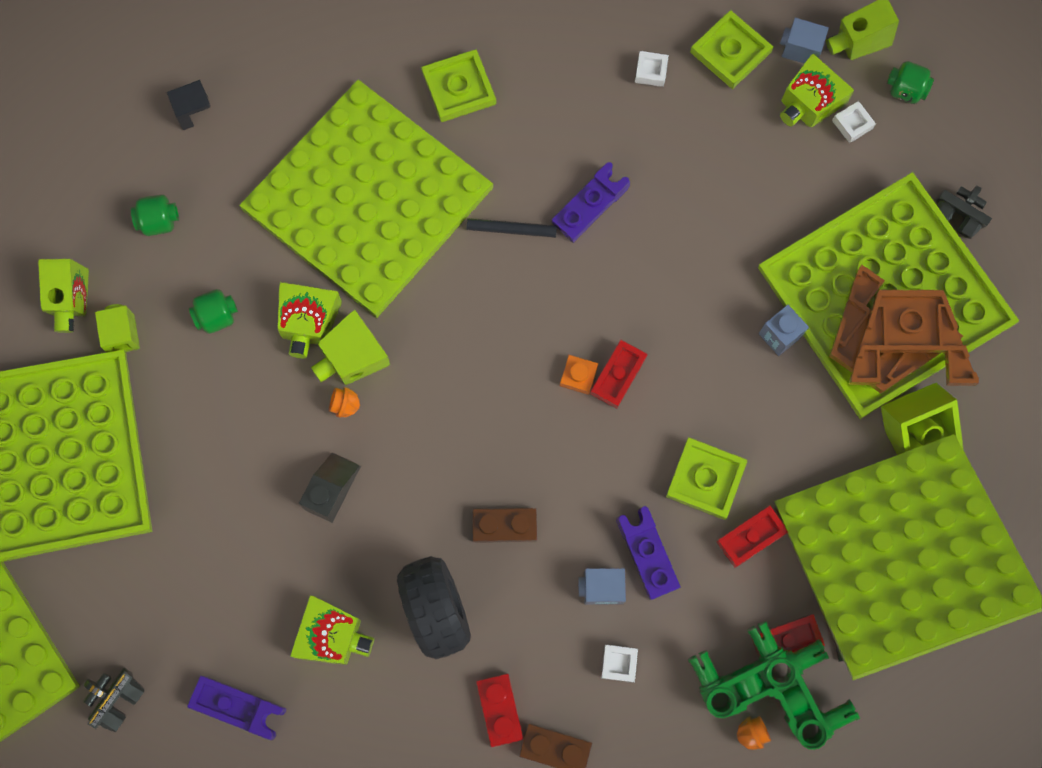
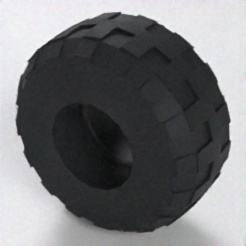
(433, 607)

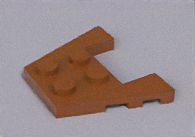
(912, 324)
(852, 327)

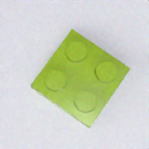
(731, 49)
(458, 85)
(706, 478)

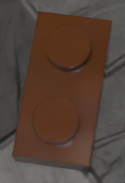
(504, 525)
(554, 748)

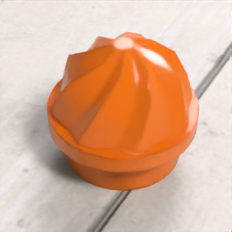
(344, 402)
(753, 733)

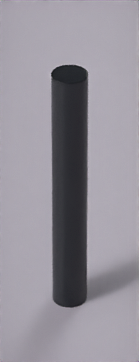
(511, 227)

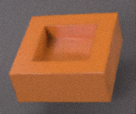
(579, 374)

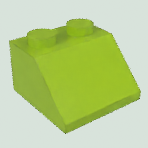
(921, 418)

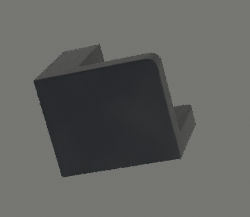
(188, 101)

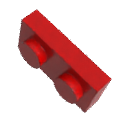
(618, 374)
(752, 536)
(796, 634)
(499, 710)

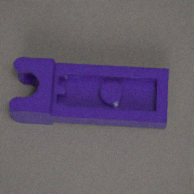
(590, 203)
(648, 554)
(234, 707)

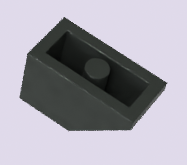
(329, 487)

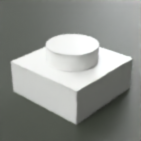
(651, 68)
(853, 122)
(619, 663)

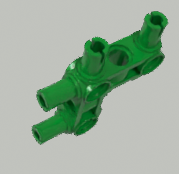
(756, 682)

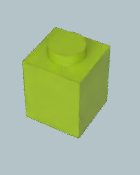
(117, 328)

